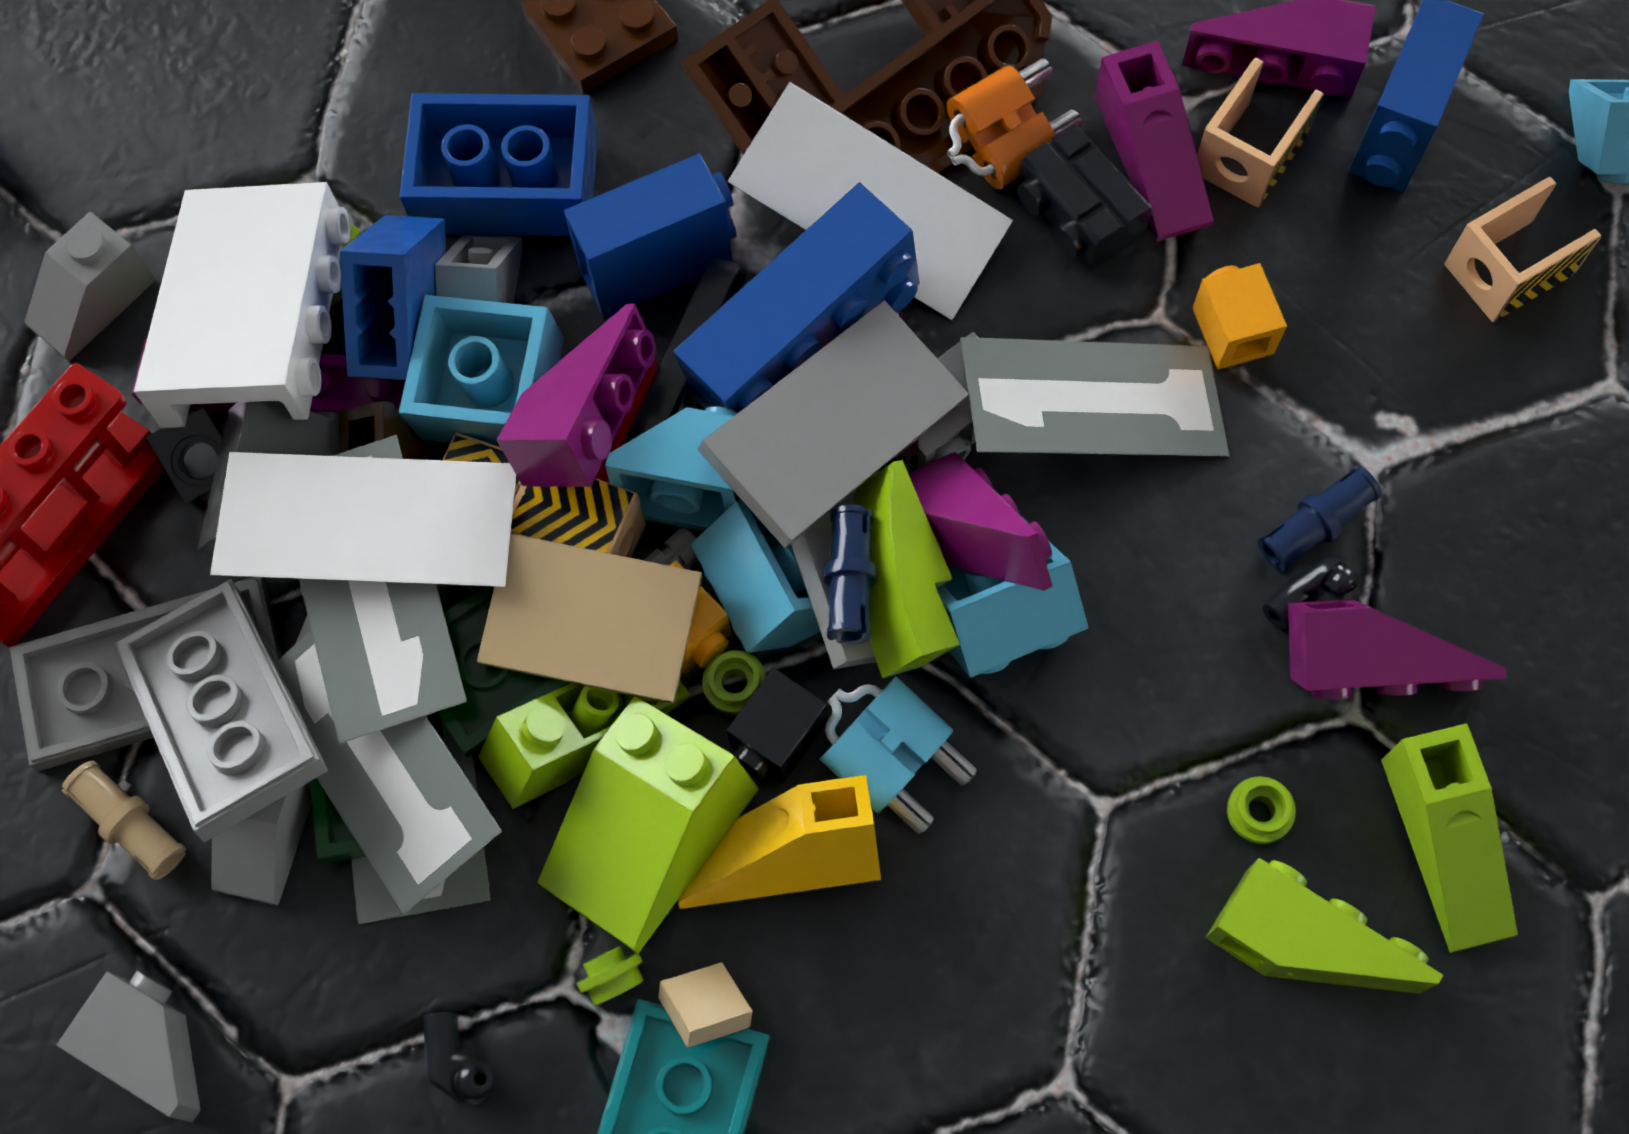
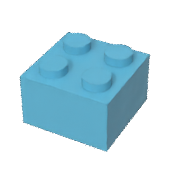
(474, 365)

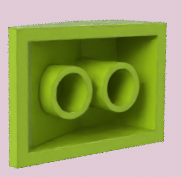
(643, 822)

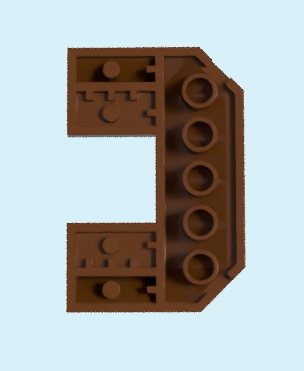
(902, 102)

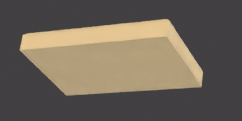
(591, 619)

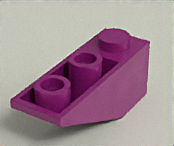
(1299, 41)
(1153, 138)
(576, 408)
(980, 527)
(1355, 646)

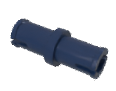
(1319, 518)
(850, 574)

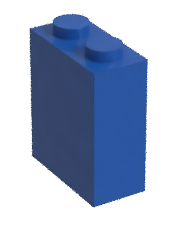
(1416, 93)
(651, 233)
(384, 291)

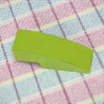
(905, 607)

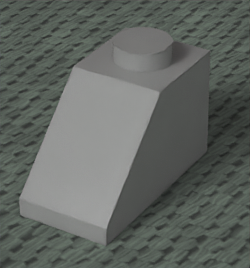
(480, 268)
(84, 285)
(258, 852)
(137, 1043)

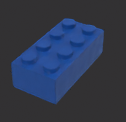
(802, 301)

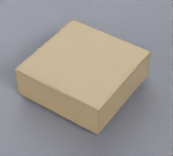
(705, 1004)

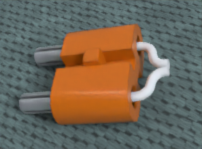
(1002, 123)

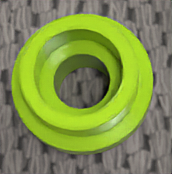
(727, 665)
(1271, 794)
(610, 975)

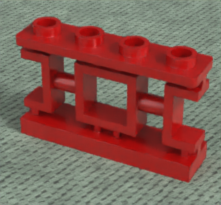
(99, 482)

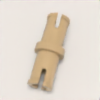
(123, 820)

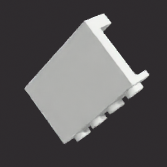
(244, 300)

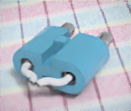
(890, 745)

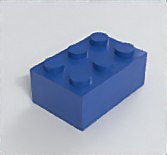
(499, 161)

